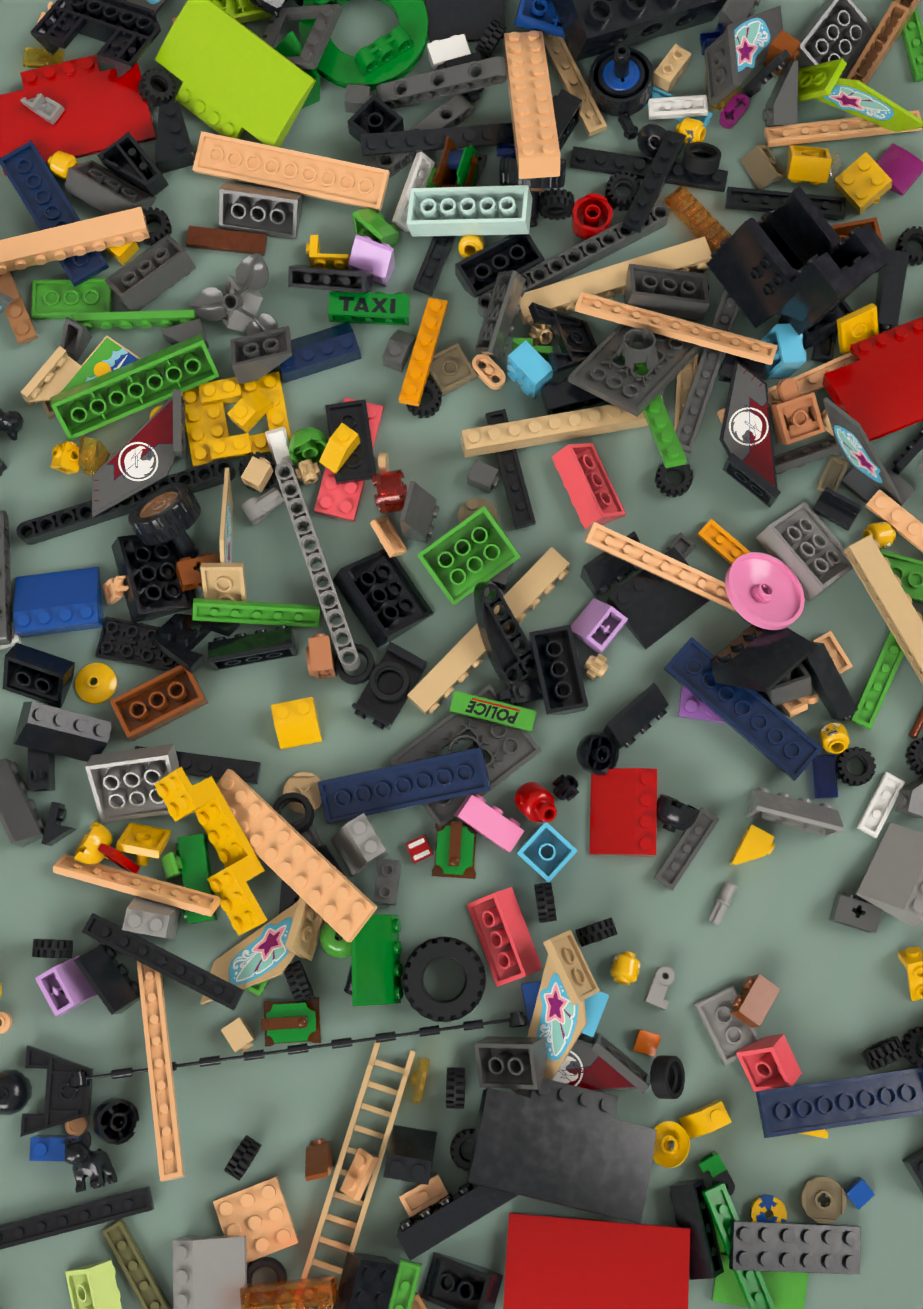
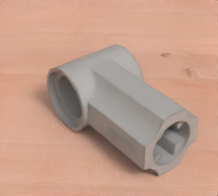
(258, 508)

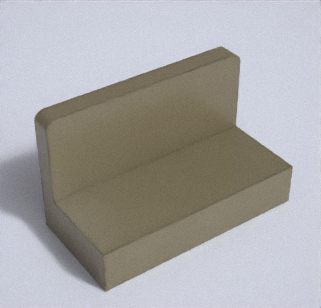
(762, 167)

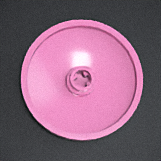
(764, 591)

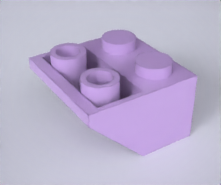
(373, 257)
(598, 625)
(65, 987)

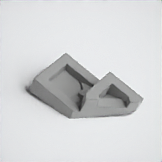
(44, 107)

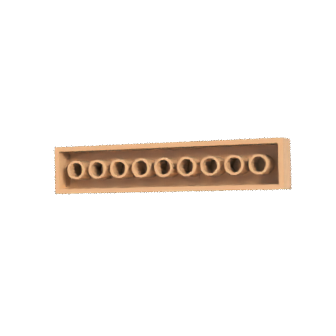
(531, 105)

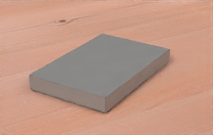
(723, 1028)

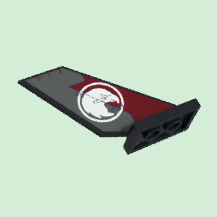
(748, 435)

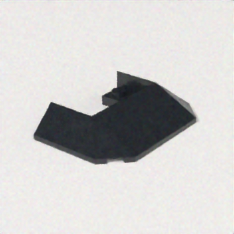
(119, 23)

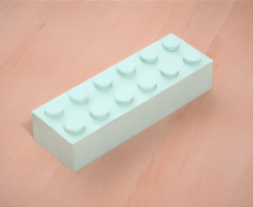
(469, 211)

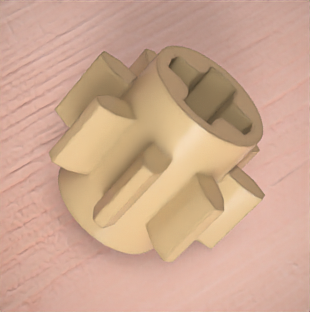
(541, 334)
(307, 472)
(596, 666)

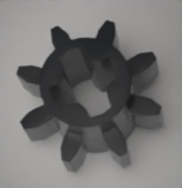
(565, 787)

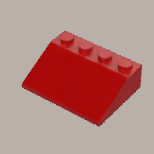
(624, 812)

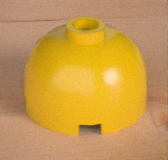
(87, 850)

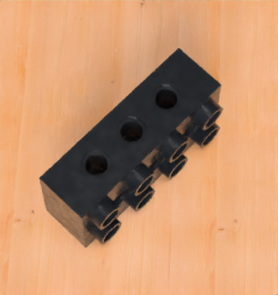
(604, 24)

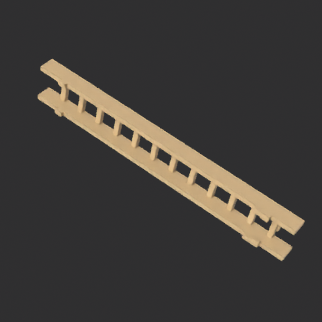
(346, 1148)

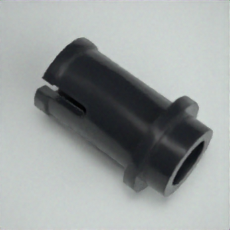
(628, 127)

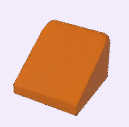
(646, 1042)

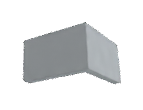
(252, 301)

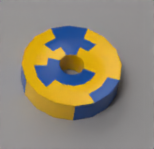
(768, 1202)

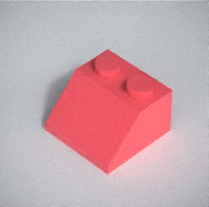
(769, 1063)

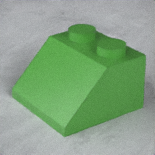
(373, 225)

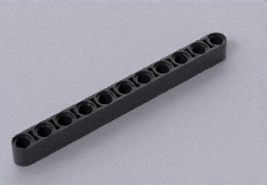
(77, 512)

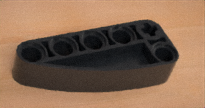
(499, 643)

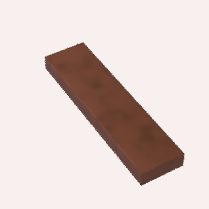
(226, 240)

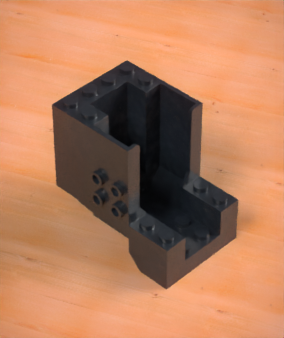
(795, 264)

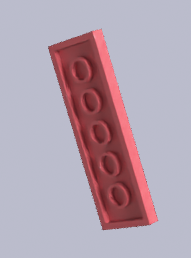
(343, 499)

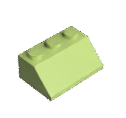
(94, 1286)

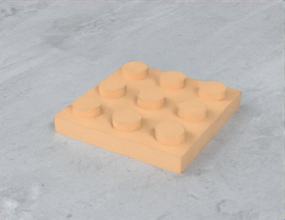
(260, 1216)

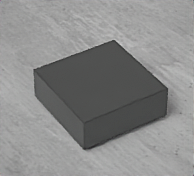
(682, 545)

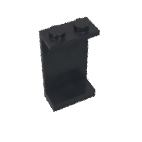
(389, 682)

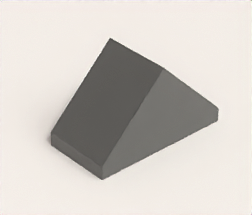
(74, 338)

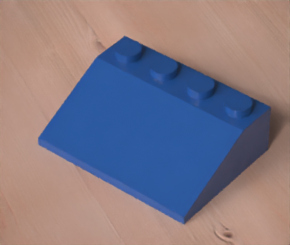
(58, 602)

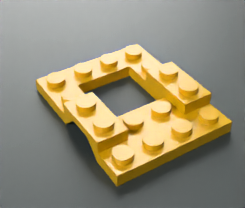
(208, 424)

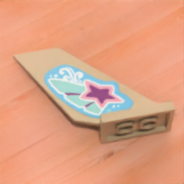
(224, 579)
(270, 948)
(560, 1001)

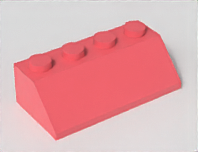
(588, 484)
(504, 936)

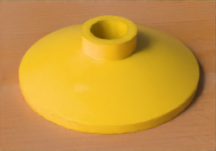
(102, 690)
(665, 1135)

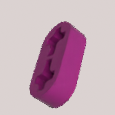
(737, 113)

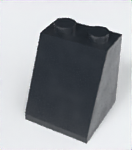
(410, 1154)

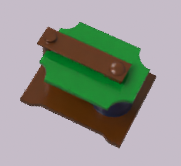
(456, 164)
(455, 851)
(291, 1022)

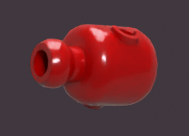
(535, 802)

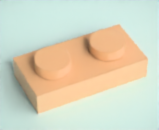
(836, 652)
(359, 1174)
(423, 1195)

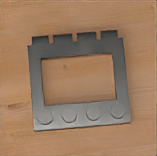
(326, 20)

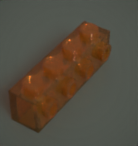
(290, 1294)

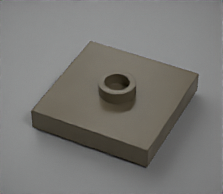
(451, 369)

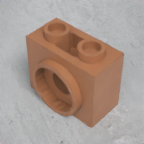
(320, 657)

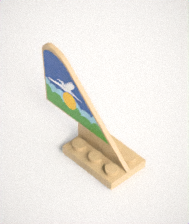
(64, 373)

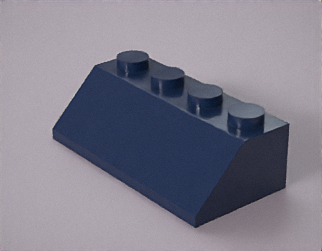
(321, 352)

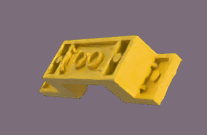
(226, 838)

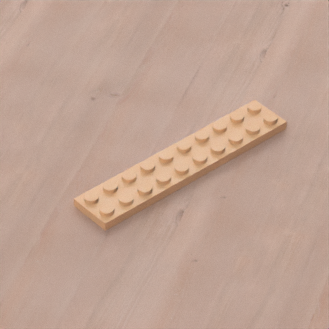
(291, 171)
(296, 860)

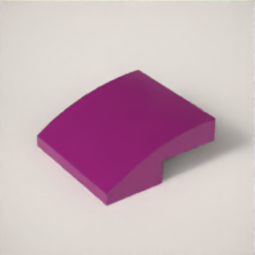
(901, 168)

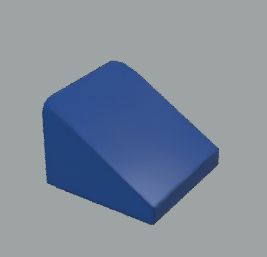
(859, 1192)

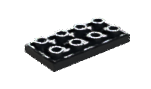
(132, 645)

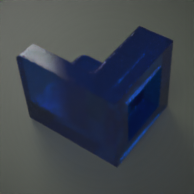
(707, 39)

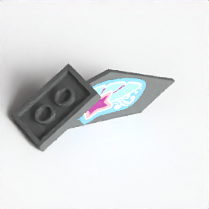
(739, 52)
(868, 471)

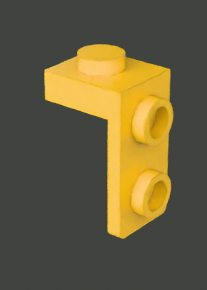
(320, 259)
(913, 962)

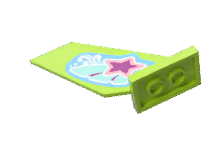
(852, 96)

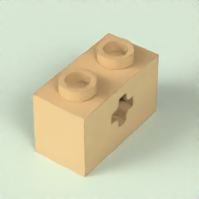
(671, 68)

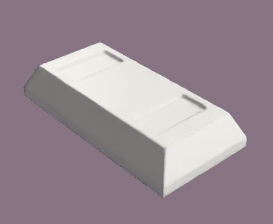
(279, 445)

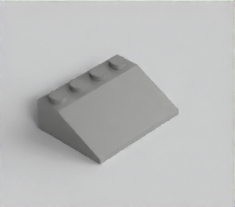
(807, 549)
(126, 781)
(794, 813)
(896, 875)
(209, 1271)

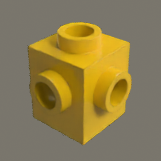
(65, 457)

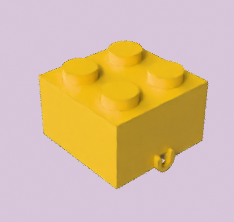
(863, 183)

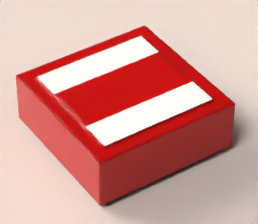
(419, 849)

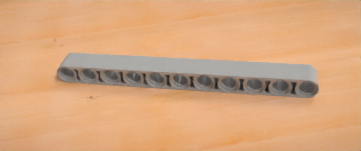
(317, 574)

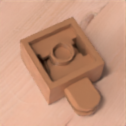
(795, 414)

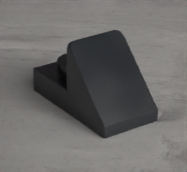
(54, 830)

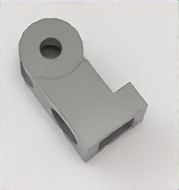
(658, 987)

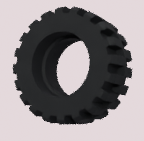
(414, 985)

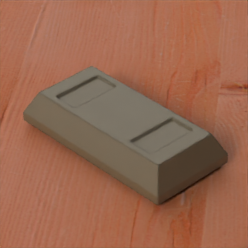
(832, 474)

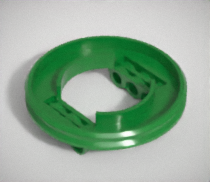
(384, 60)

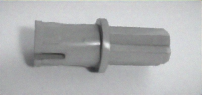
(722, 903)

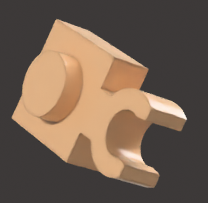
(114, 589)
(799, 705)

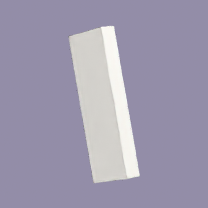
(677, 107)
(880, 805)

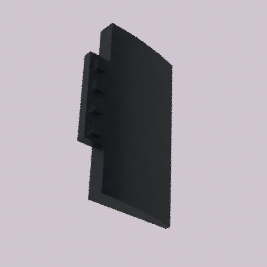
(563, 1150)

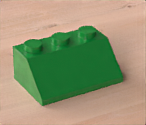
(291, 48)

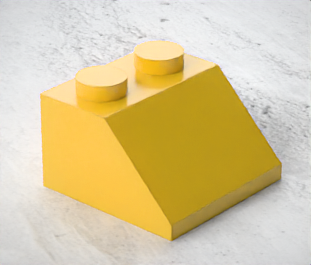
(808, 164)
(296, 723)

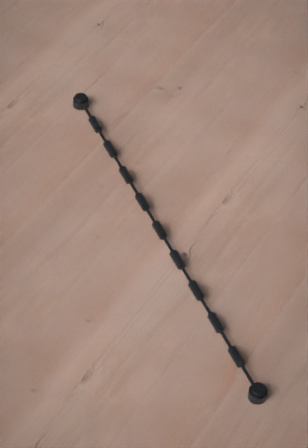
(516, 1020)

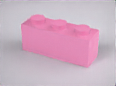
(489, 822)

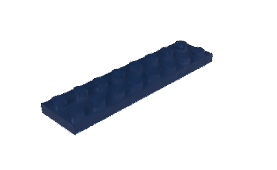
(48, 205)
(744, 711)
(404, 785)
(841, 1102)

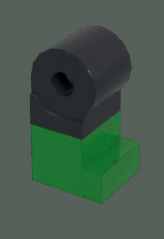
(716, 1170)

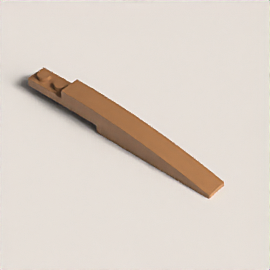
(883, 40)
(16, 311)

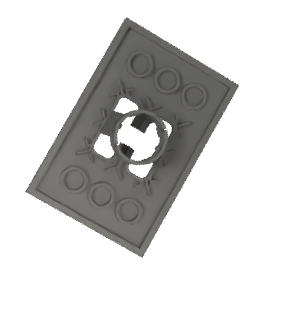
(619, 382)
(506, 745)

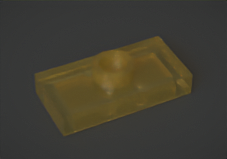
(41, 57)
(419, 1079)

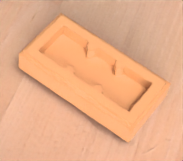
(388, 536)

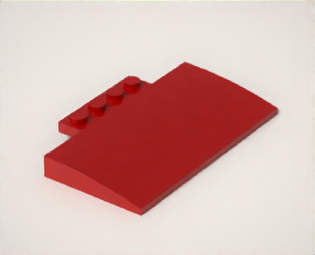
(95, 113)
(884, 383)
(594, 1264)

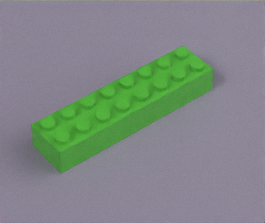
(134, 387)

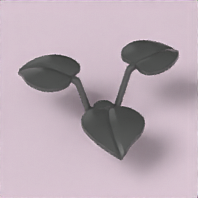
(211, 302)

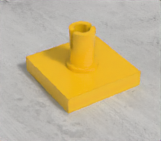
(857, 327)
(143, 841)

